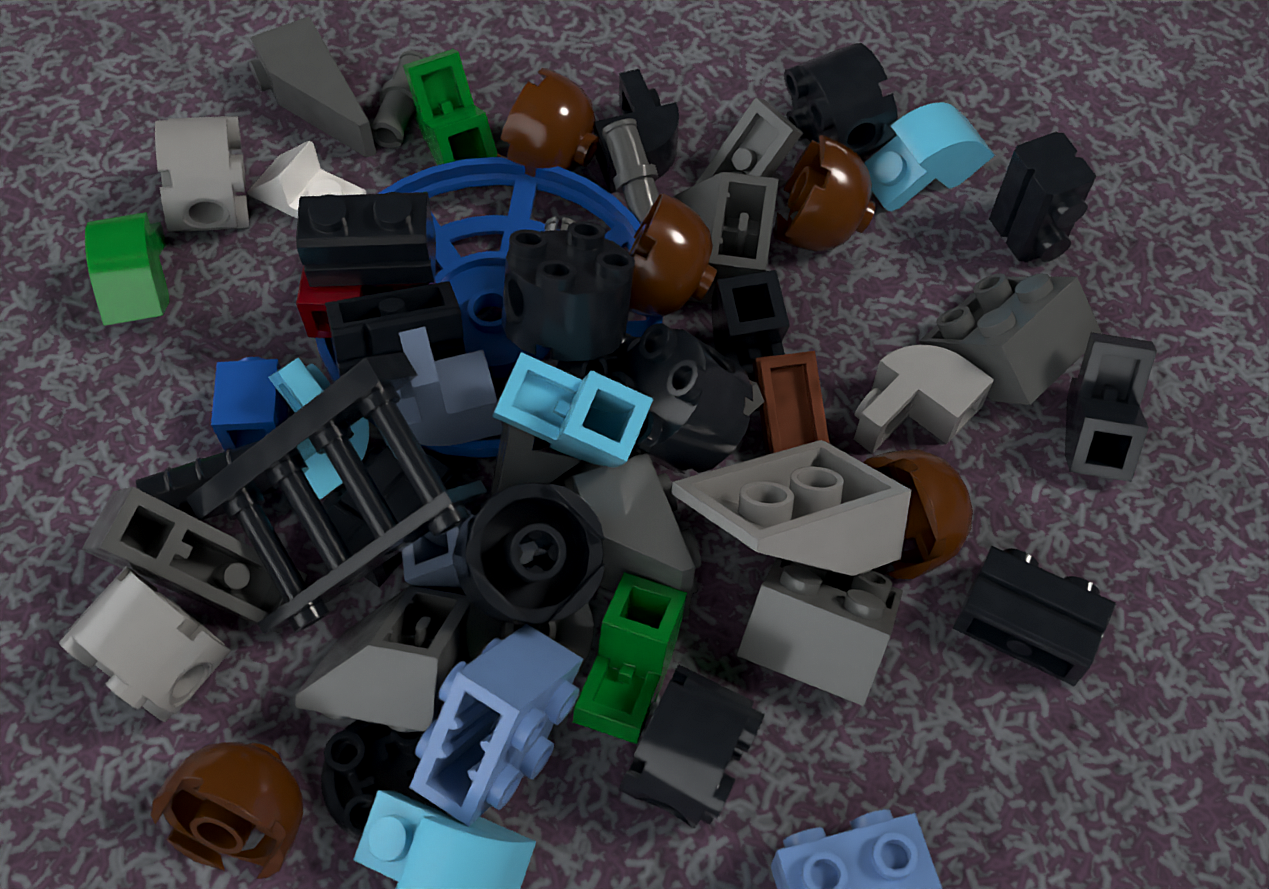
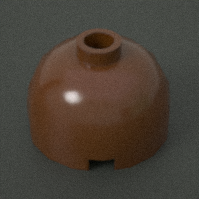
(551, 125)
(831, 195)
(670, 258)
(937, 510)
(225, 794)

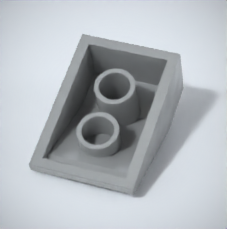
(806, 507)

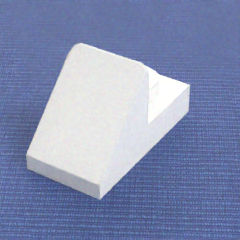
(297, 175)

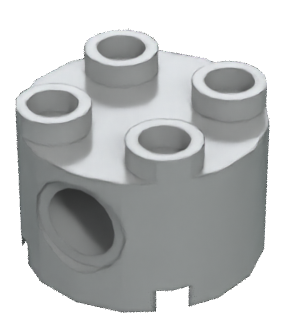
(201, 173)
(145, 645)

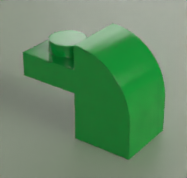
(446, 110)
(126, 267)
(631, 658)

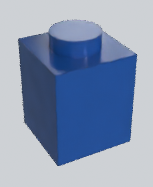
(246, 401)

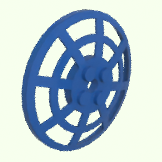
(481, 275)

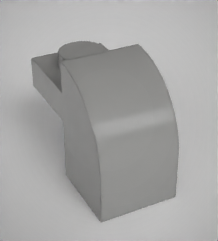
(925, 384)

